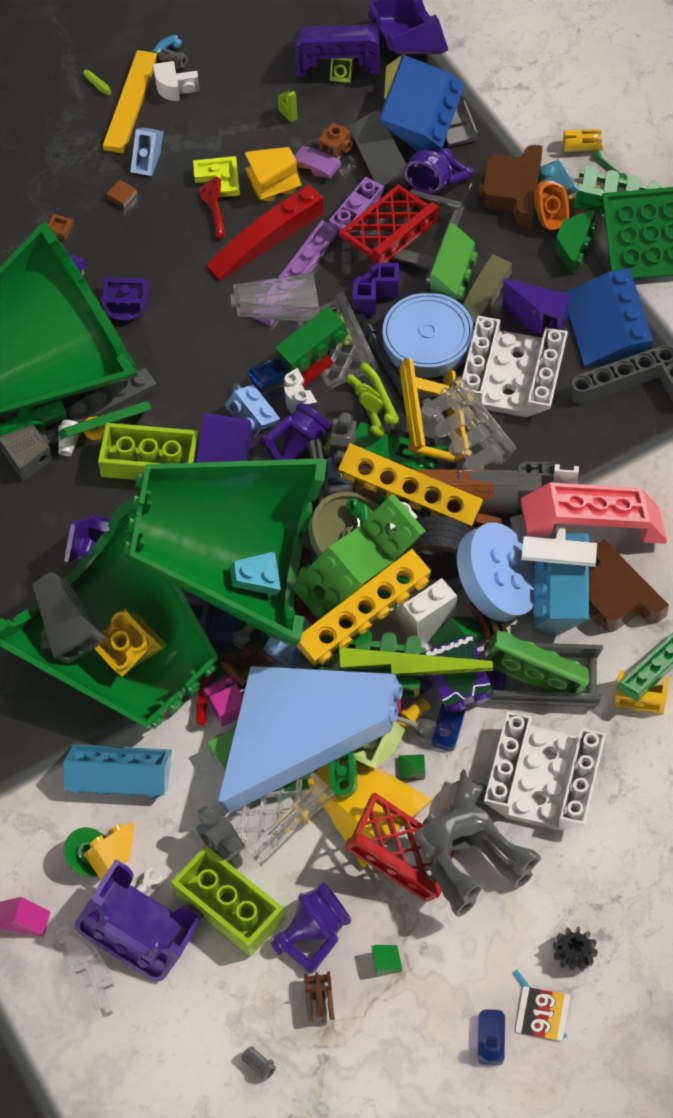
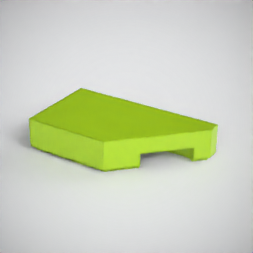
(288, 105)

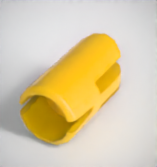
(582, 140)

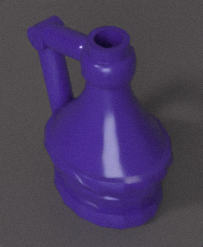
(432, 170)
(298, 430)
(317, 917)

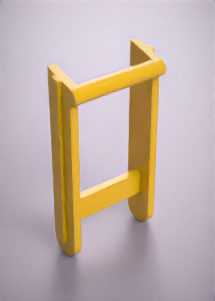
(411, 386)

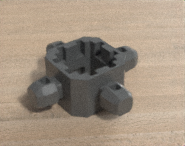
(342, 434)
(220, 836)

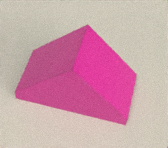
(23, 916)

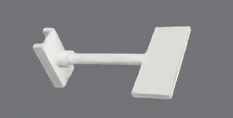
(559, 549)

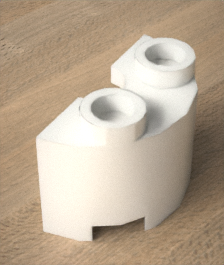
(295, 392)

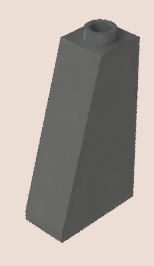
(66, 619)

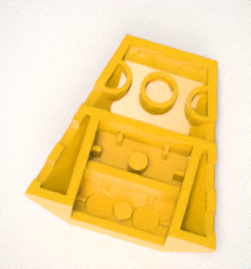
(347, 811)

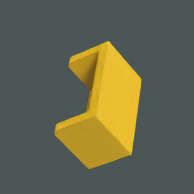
(652, 701)

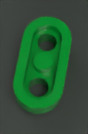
(343, 774)

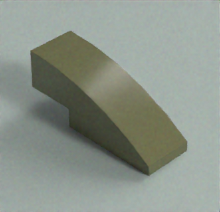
(487, 287)

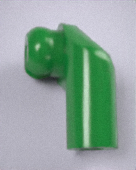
(358, 510)

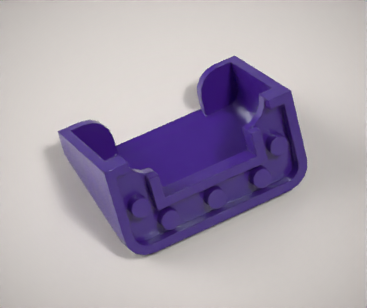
(408, 27)
(335, 43)
(135, 925)

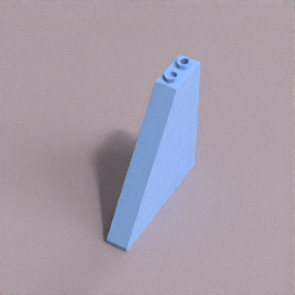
(301, 722)

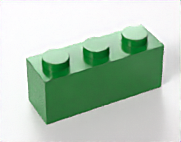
(312, 340)

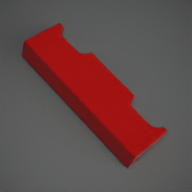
(316, 369)

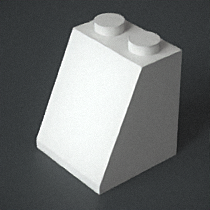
(426, 611)

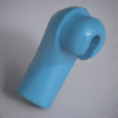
(166, 43)

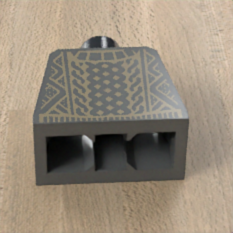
(28, 449)

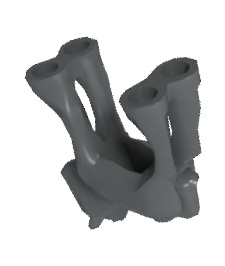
(466, 827)

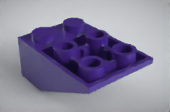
(535, 306)

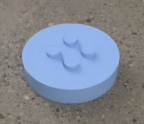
(430, 332)
(494, 572)

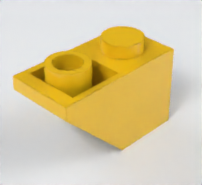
(113, 847)

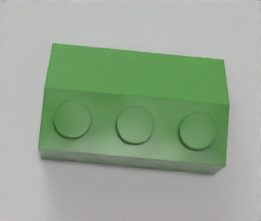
(453, 264)

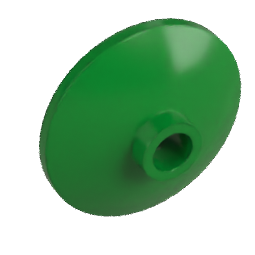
(74, 845)

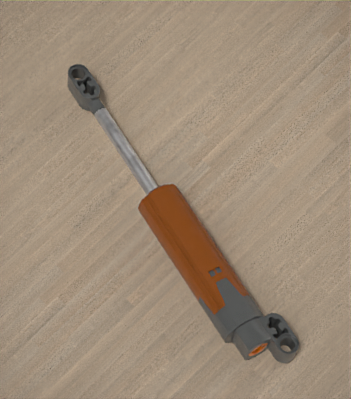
(498, 488)

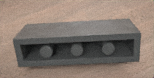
(379, 151)

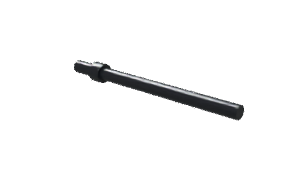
(370, 334)

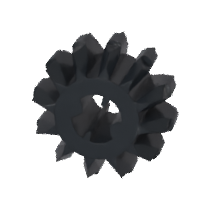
(579, 942)

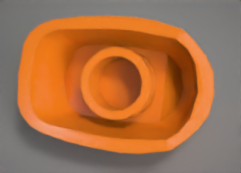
(551, 204)

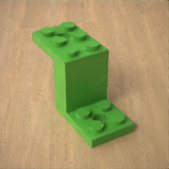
(358, 557)

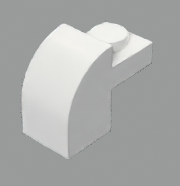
(171, 84)

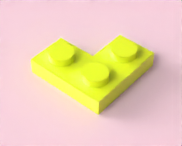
(219, 167)

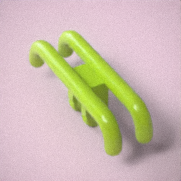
(374, 400)

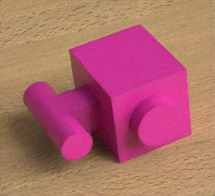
(226, 702)

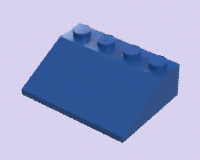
(421, 104)
(608, 319)

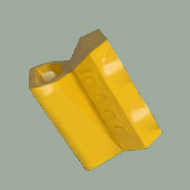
(272, 172)
(129, 642)

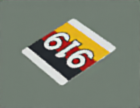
(542, 1013)

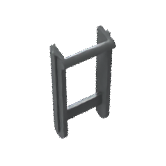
(422, 260)
(591, 699)

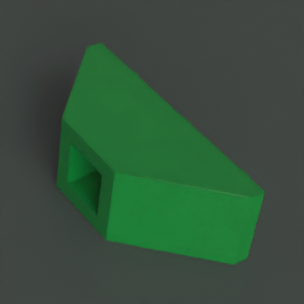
(574, 238)

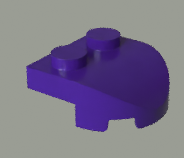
(125, 298)

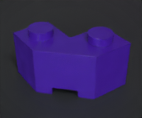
(378, 282)

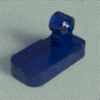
(268, 373)
(448, 729)
(491, 1037)

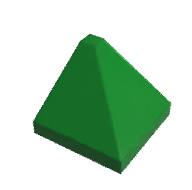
(412, 766)

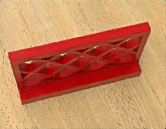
(402, 233)
(386, 862)

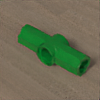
(38, 417)

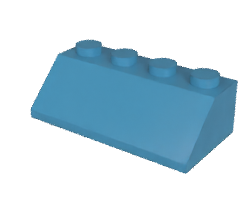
(561, 593)
(117, 770)

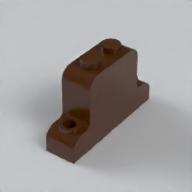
(511, 183)
(620, 592)

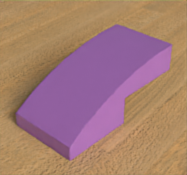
(318, 161)

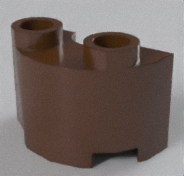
(239, 664)

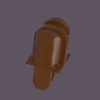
(484, 622)
(319, 993)

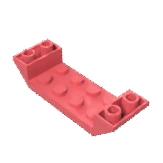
(592, 506)

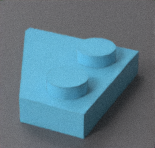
(557, 172)
(256, 574)

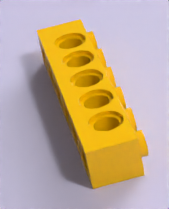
(357, 456)
(408, 565)

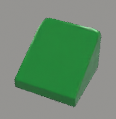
(386, 959)

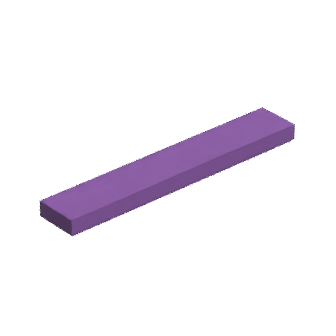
(309, 254)

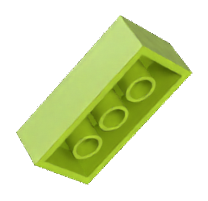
(131, 447)
(228, 900)

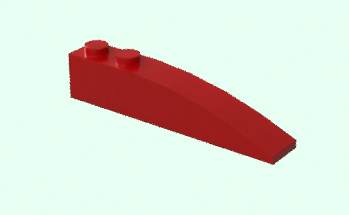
(268, 231)

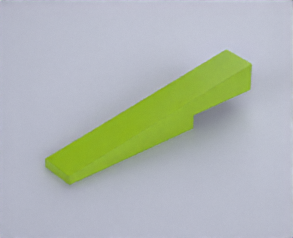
(409, 664)

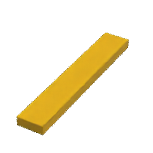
(130, 102)

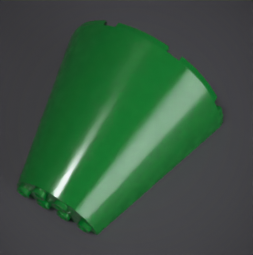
(53, 328)
(206, 515)
(106, 586)

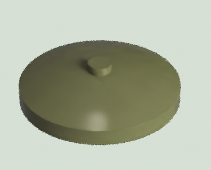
(332, 521)

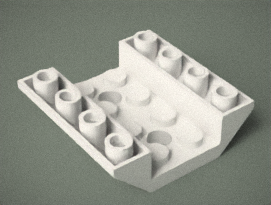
(493, 368)
(523, 773)

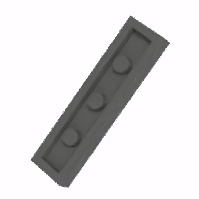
(111, 397)

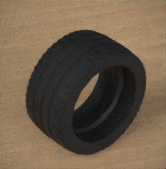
(440, 545)

